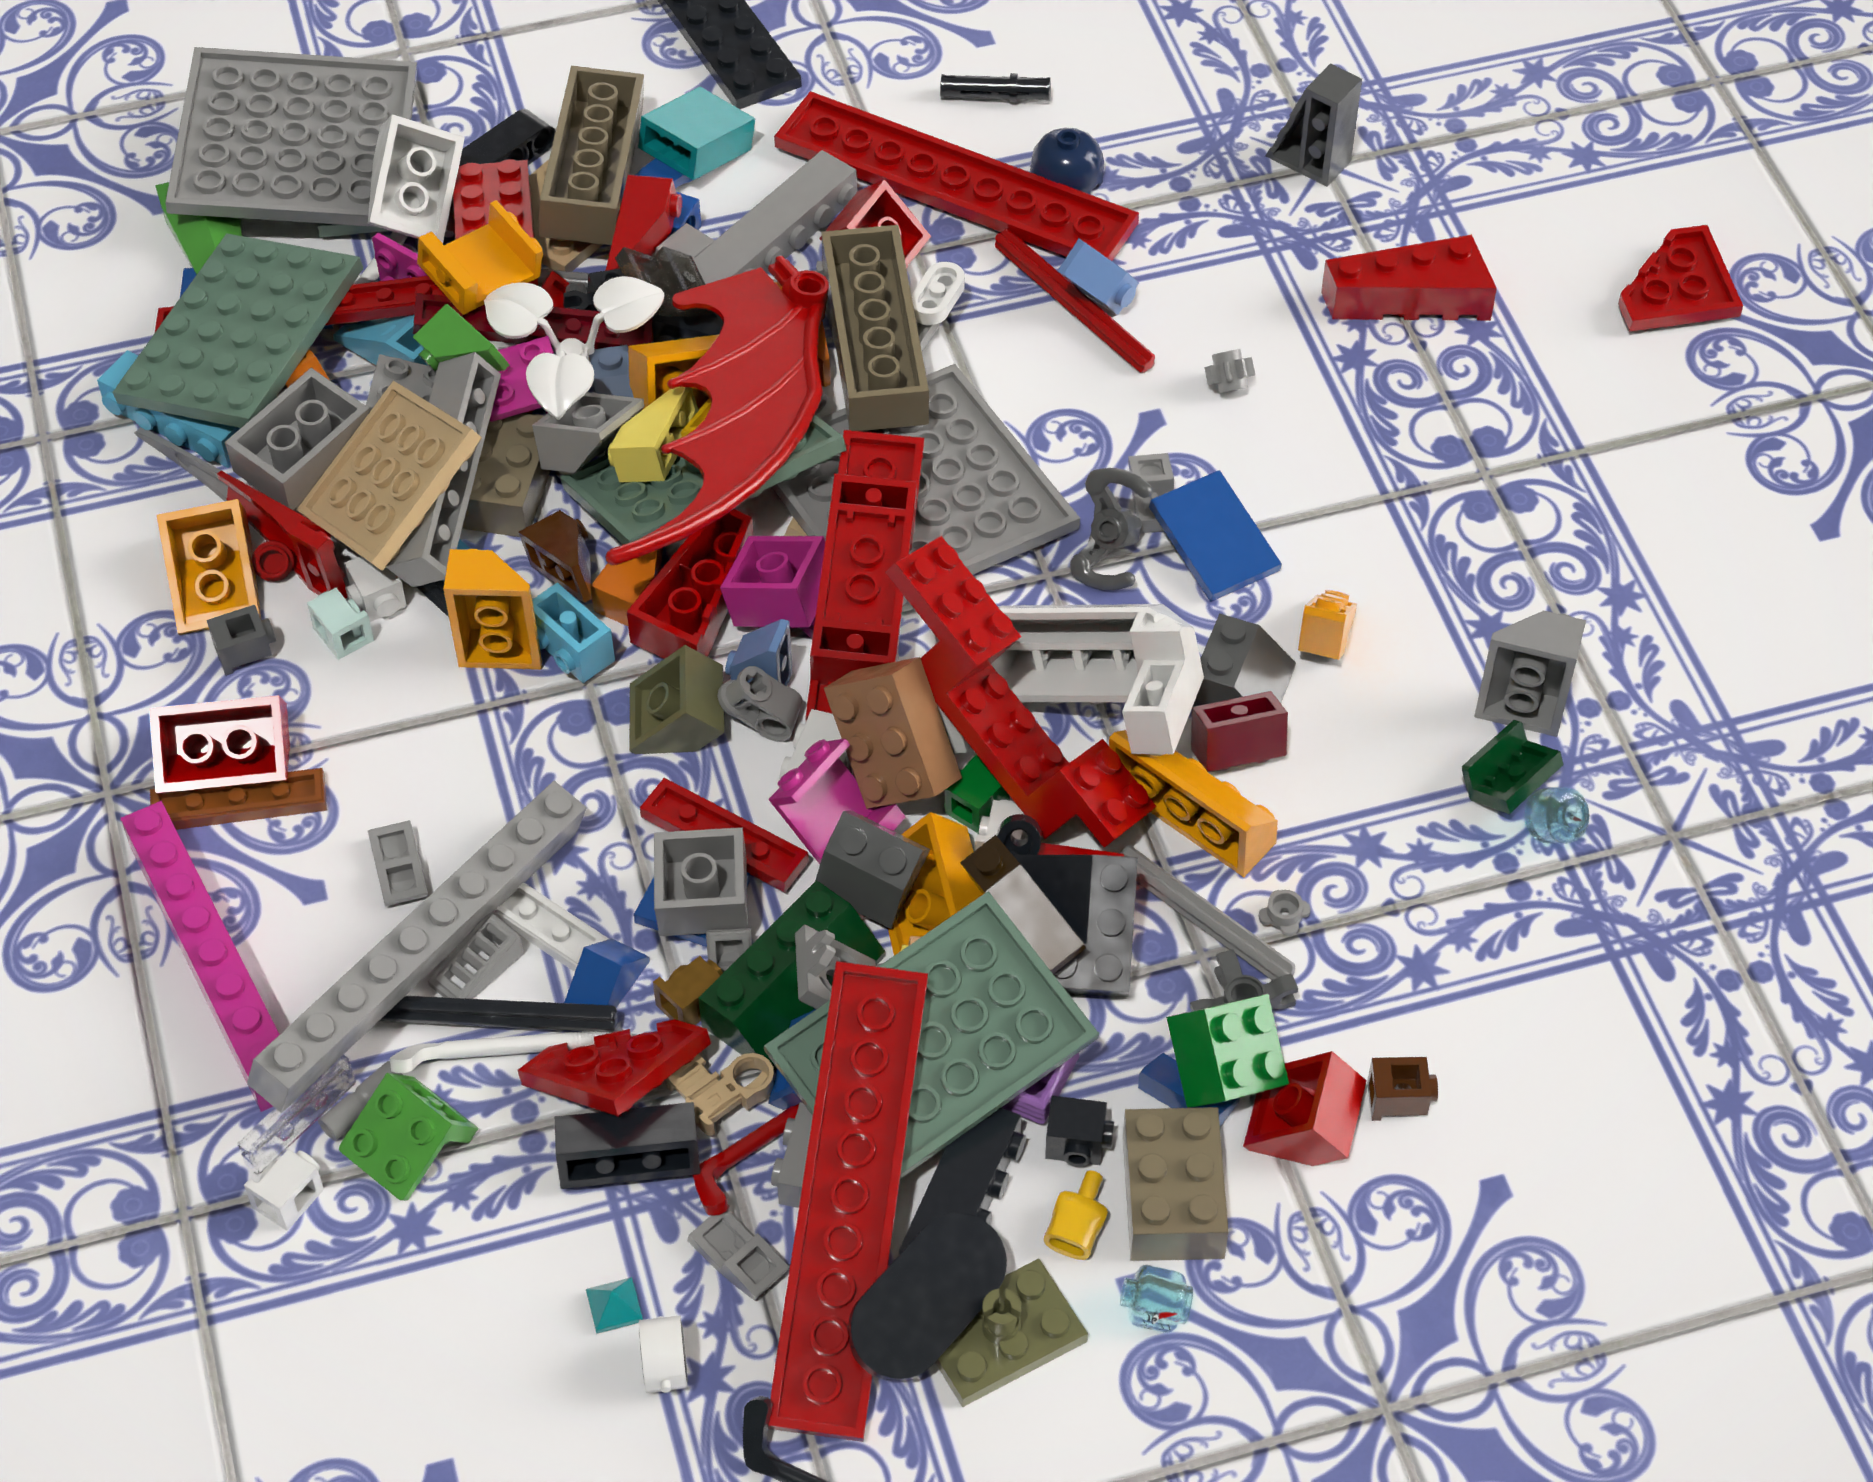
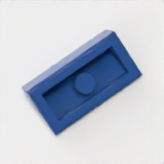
(1163, 1083)

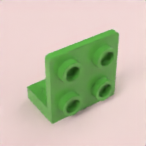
(403, 1133)

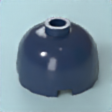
(1069, 159)

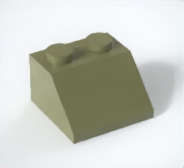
(676, 705)

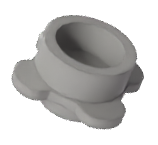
(1288, 902)

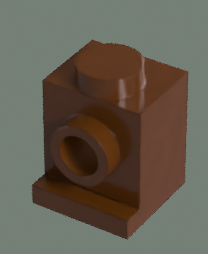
(1400, 1087)

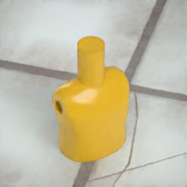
(1077, 1219)

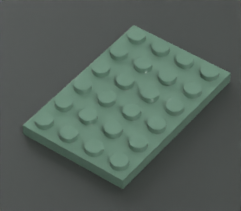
(238, 330)
(640, 508)
(986, 1033)

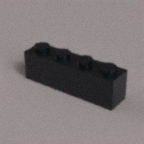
(971, 1171)

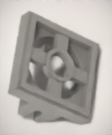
(817, 957)

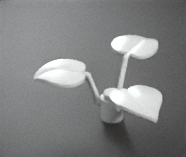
(567, 376)

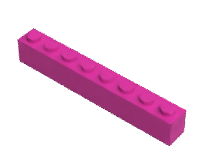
(201, 936)

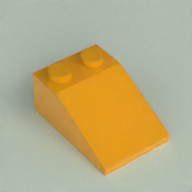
(208, 562)

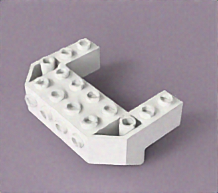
(1104, 656)

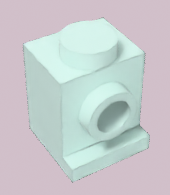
(340, 623)

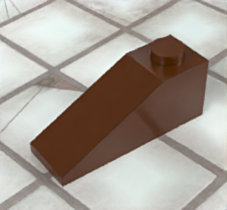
(560, 552)

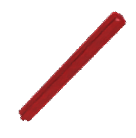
(1075, 301)

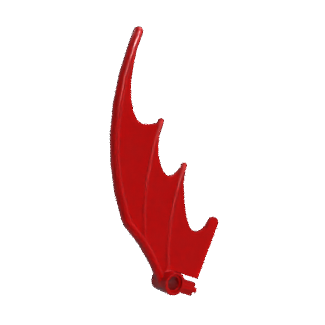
(760, 391)

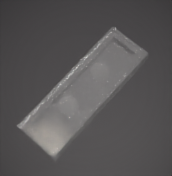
(282, 1129)

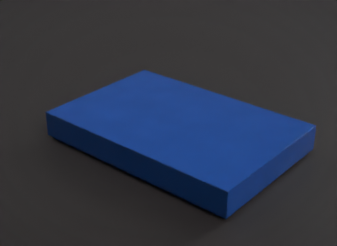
(1215, 535)

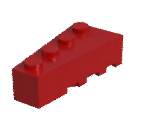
(1411, 281)
(685, 597)

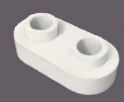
(937, 292)

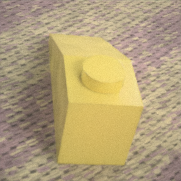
(639, 441)

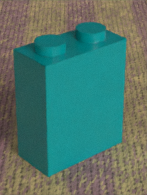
(696, 133)

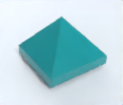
(614, 1305)

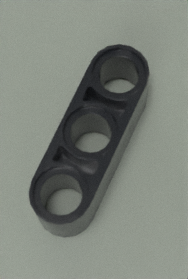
(516, 138)

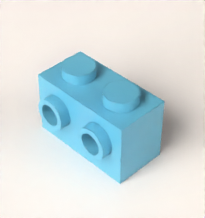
(572, 633)

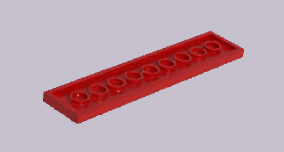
(956, 178)
(847, 1196)

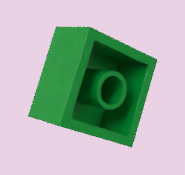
(1227, 1051)

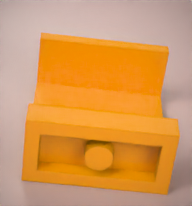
(481, 259)

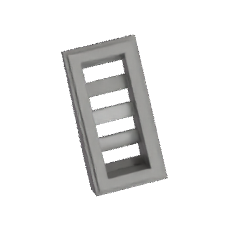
(478, 940)

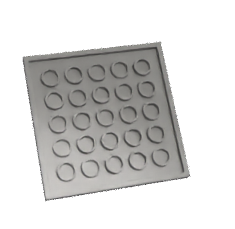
(283, 134)
(973, 485)

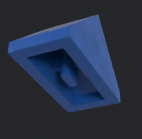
(605, 973)

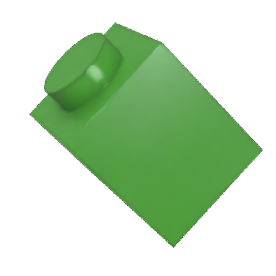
(451, 336)

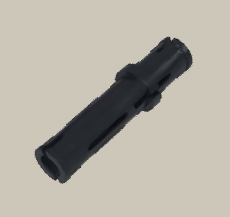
(988, 87)

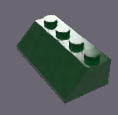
(760, 989)

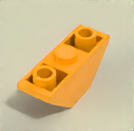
(1327, 624)

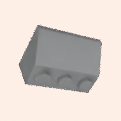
(1531, 671)

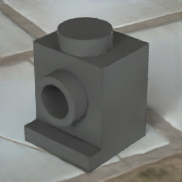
(241, 637)

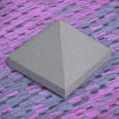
(727, 945)

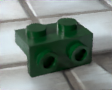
(1509, 769)

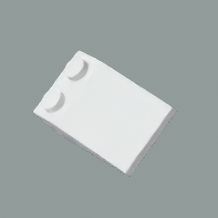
(413, 177)

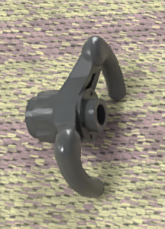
(1110, 528)

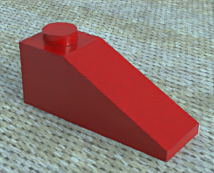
(644, 215)

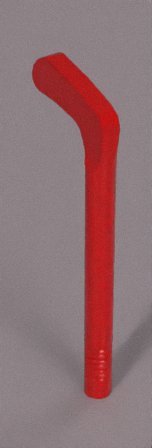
(710, 1194)

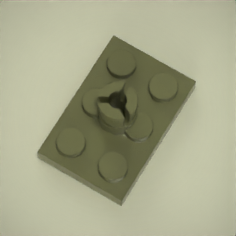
(1012, 1335)

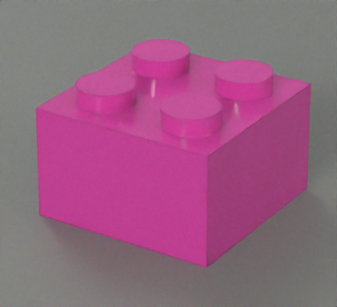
(775, 581)

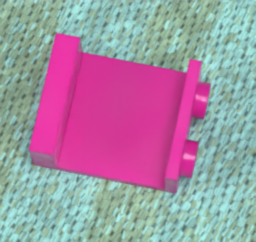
(819, 792)

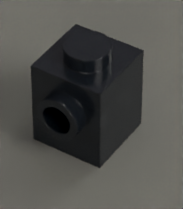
(1077, 1131)

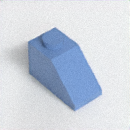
(1098, 277)
(764, 648)

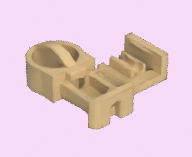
(719, 1097)

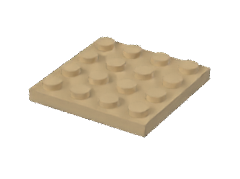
(389, 474)

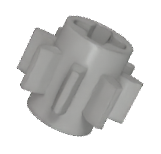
(1229, 370)

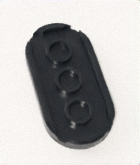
(926, 1296)

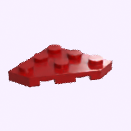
(1681, 284)
(617, 1066)

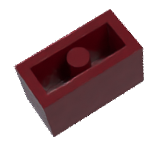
(1239, 731)

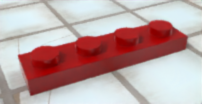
(768, 855)

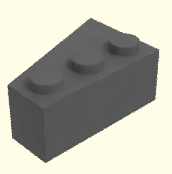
(1321, 127)

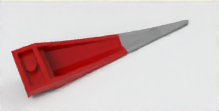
(309, 543)

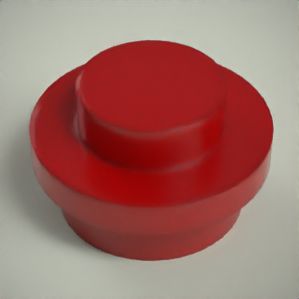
(273, 560)

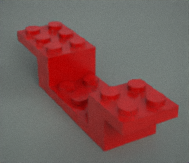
(865, 535)
(992, 717)

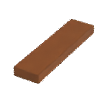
(300, 794)

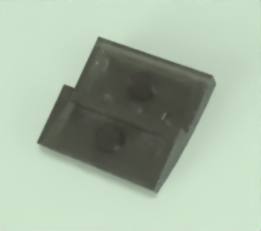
(667, 270)

